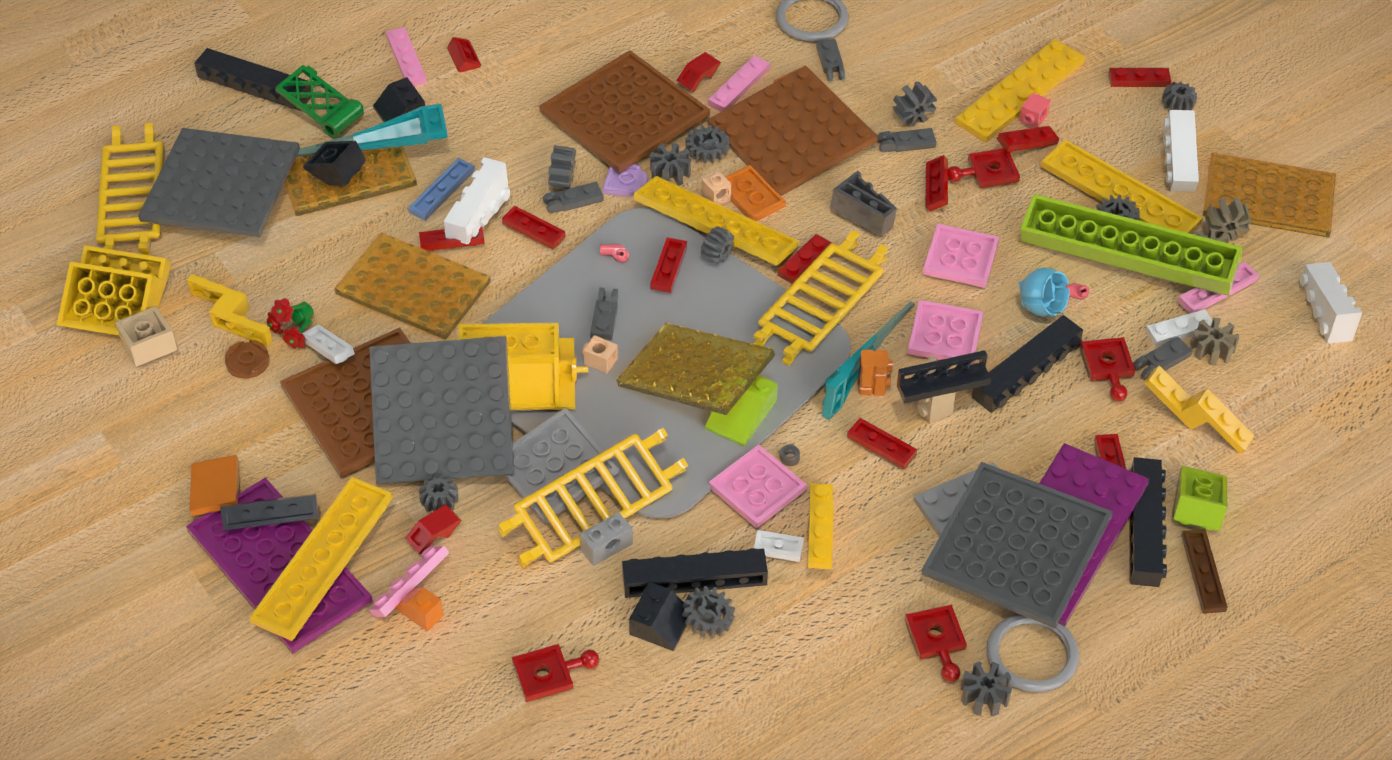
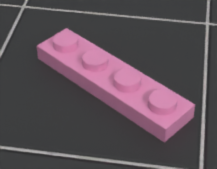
(406, 56)
(739, 84)
(1199, 299)
(403, 586)

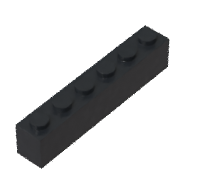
(245, 77)
(1029, 363)
(1147, 526)
(687, 572)

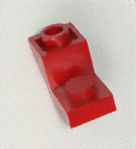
(696, 70)
(436, 524)

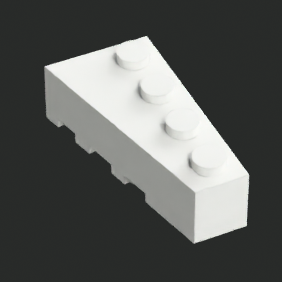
(1181, 150)
(478, 201)
(1330, 302)

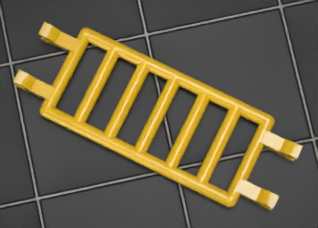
(106, 163)
(798, 343)
(578, 473)

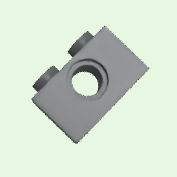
(606, 539)

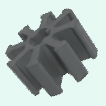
(914, 104)
(671, 163)
(562, 167)
(986, 688)

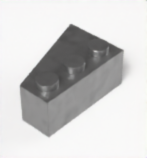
(863, 205)

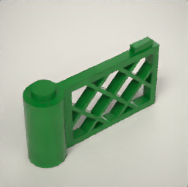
(340, 115)

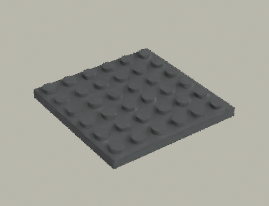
(220, 182)
(441, 410)
(1017, 544)

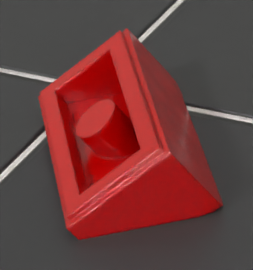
(463, 54)

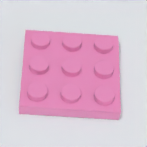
(961, 255)
(944, 331)
(757, 486)

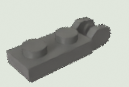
(830, 58)
(907, 140)
(573, 198)
(604, 315)
(1164, 356)

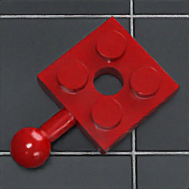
(980, 168)
(1100, 369)
(940, 645)
(550, 659)

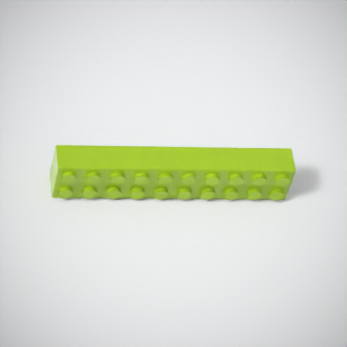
(1131, 244)

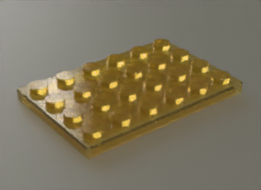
(382, 173)
(1274, 193)
(413, 285)
(696, 368)

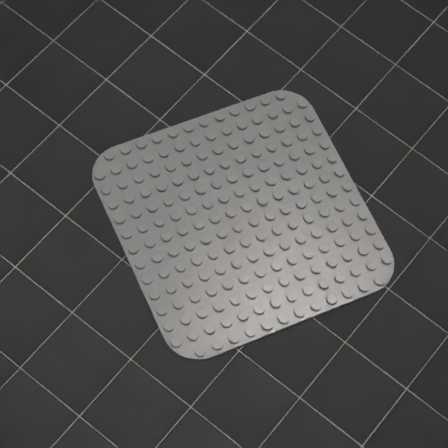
(705, 297)

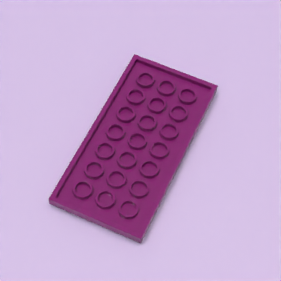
(1102, 485)
(258, 556)

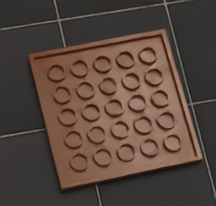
(624, 111)
(793, 130)
(338, 404)

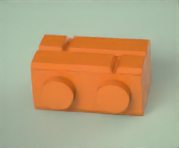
(874, 372)

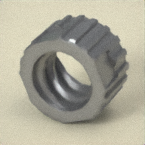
(789, 449)

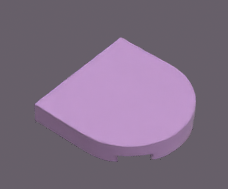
(626, 182)

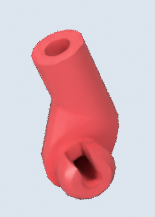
(615, 250)
(1078, 291)

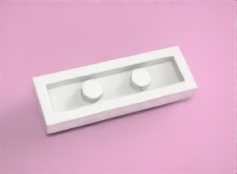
(1180, 327)
(328, 344)

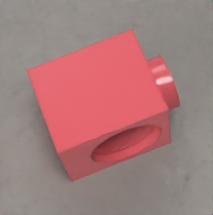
(1035, 110)

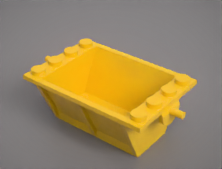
(538, 363)

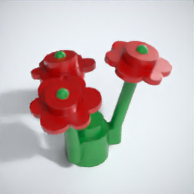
(284, 312)

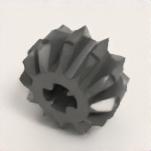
(1179, 96)
(717, 245)
(438, 493)

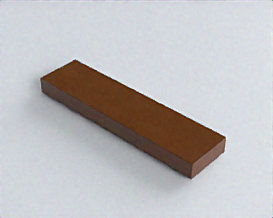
(1204, 571)

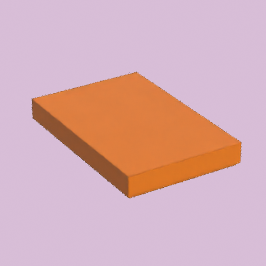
(753, 194)
(213, 484)

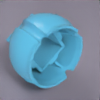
(1044, 292)

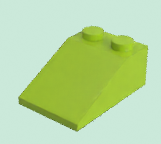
(746, 414)
(1201, 498)

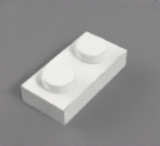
(780, 545)

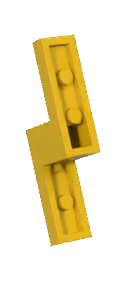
(229, 310)
(1199, 409)
(820, 526)

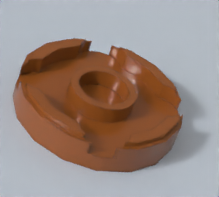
(247, 359)

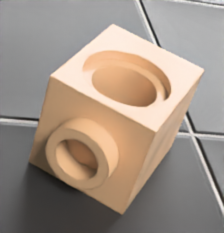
(716, 188)
(600, 354)

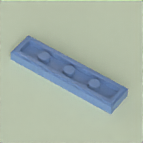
(441, 189)

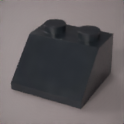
(397, 100)
(336, 162)
(658, 617)

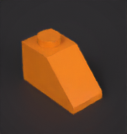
(421, 607)

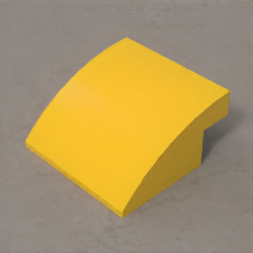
(110, 288)

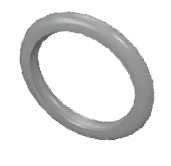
(812, 36)
(1030, 685)

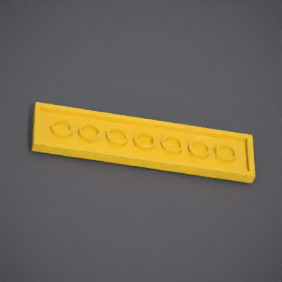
(1004, 101)
(1103, 180)
(705, 214)
(321, 559)

